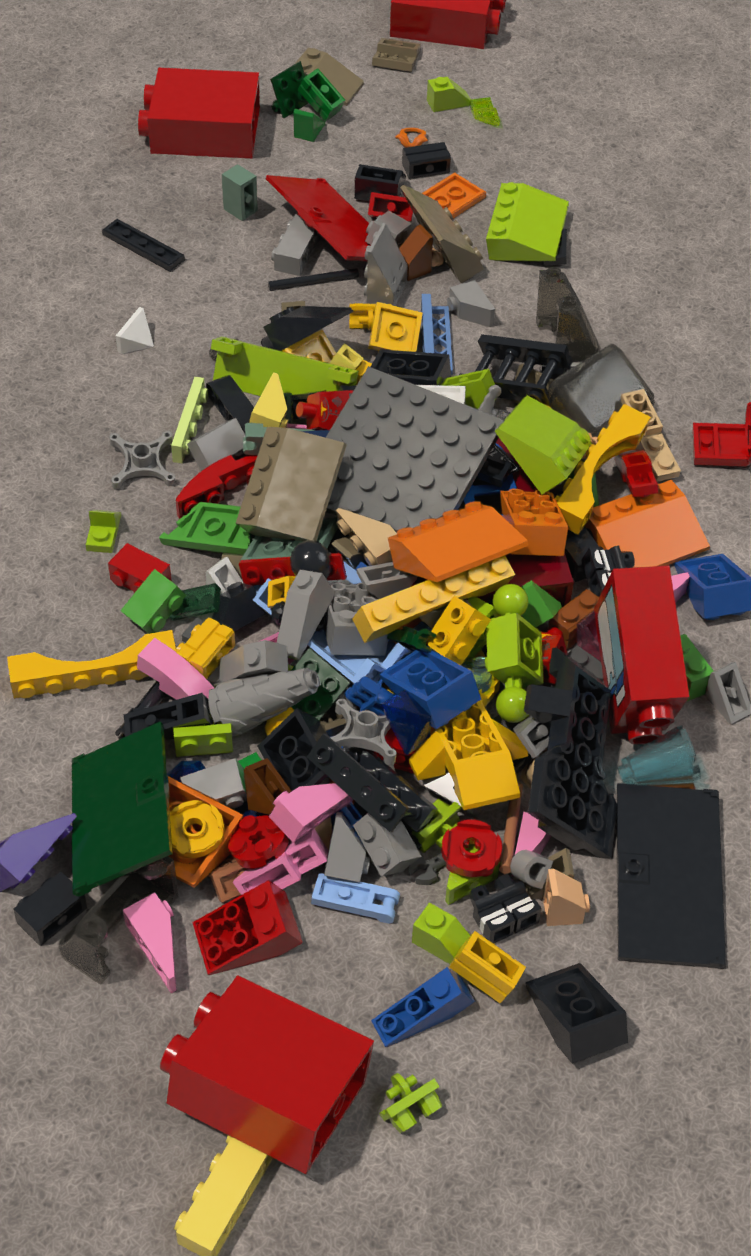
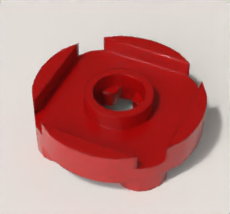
(250, 830)
(466, 863)

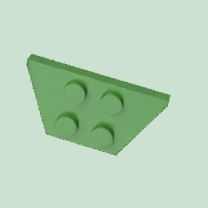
(210, 529)

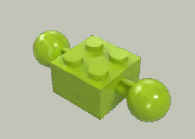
(513, 651)

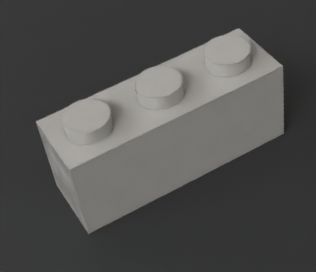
(295, 247)

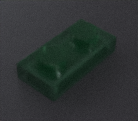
(198, 602)

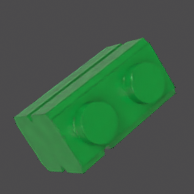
(321, 94)

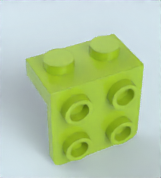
(203, 739)

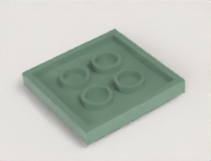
(269, 547)

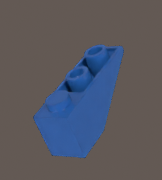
(424, 1007)

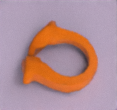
(402, 136)

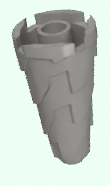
(259, 697)

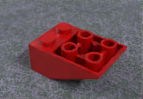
(247, 929)

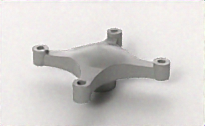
(142, 459)
(364, 731)

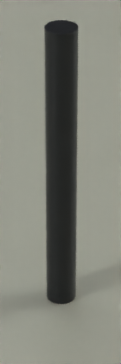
(313, 279)

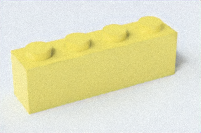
(221, 1198)

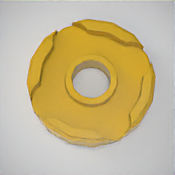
(200, 843)

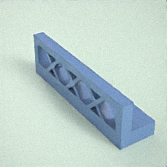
(429, 324)

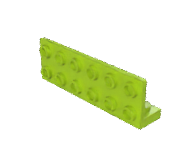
(254, 365)

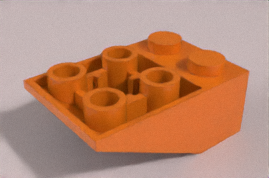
(537, 520)

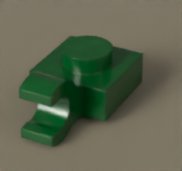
(412, 638)

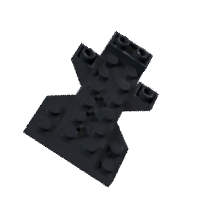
(569, 777)

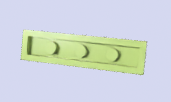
(187, 425)

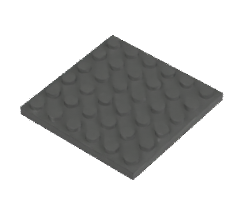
(407, 451)

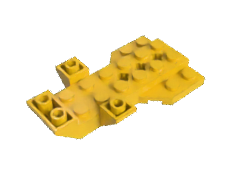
(475, 753)

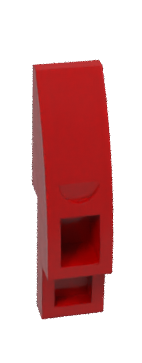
(637, 471)
(212, 482)

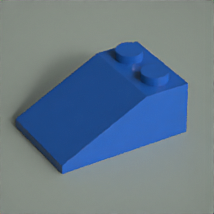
(716, 586)
(435, 683)

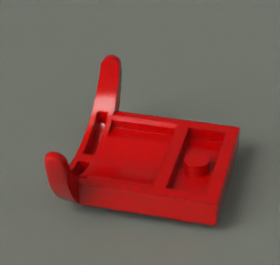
(723, 443)

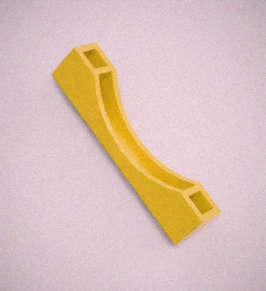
(622, 435)
(408, 604)
(37, 674)

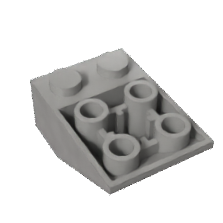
(385, 269)
(339, 627)

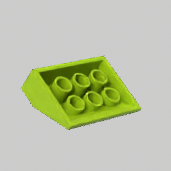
(526, 224)
(543, 442)

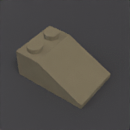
(339, 76)

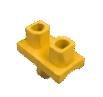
(362, 315)

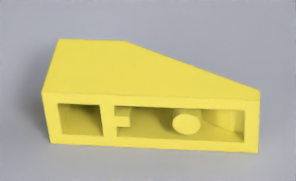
(271, 405)

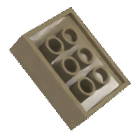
(446, 234)
(290, 485)

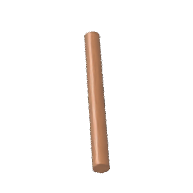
(510, 833)

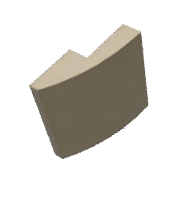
(396, 54)

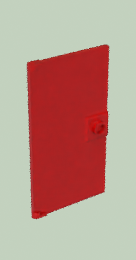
(326, 212)

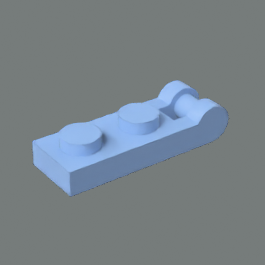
(355, 897)

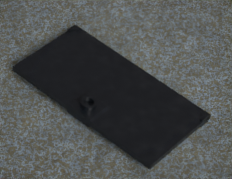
(669, 876)

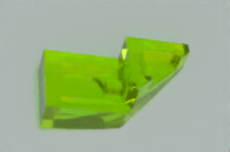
(483, 111)

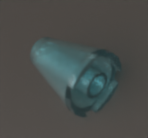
(662, 761)

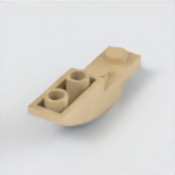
(653, 443)

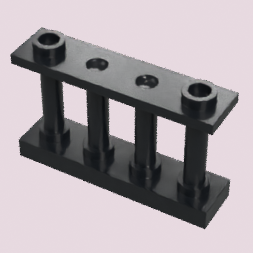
(529, 353)
(372, 784)

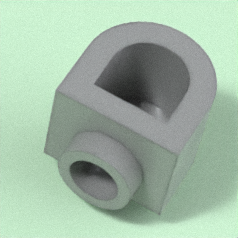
(530, 867)

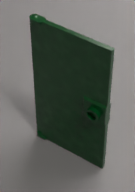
(120, 809)

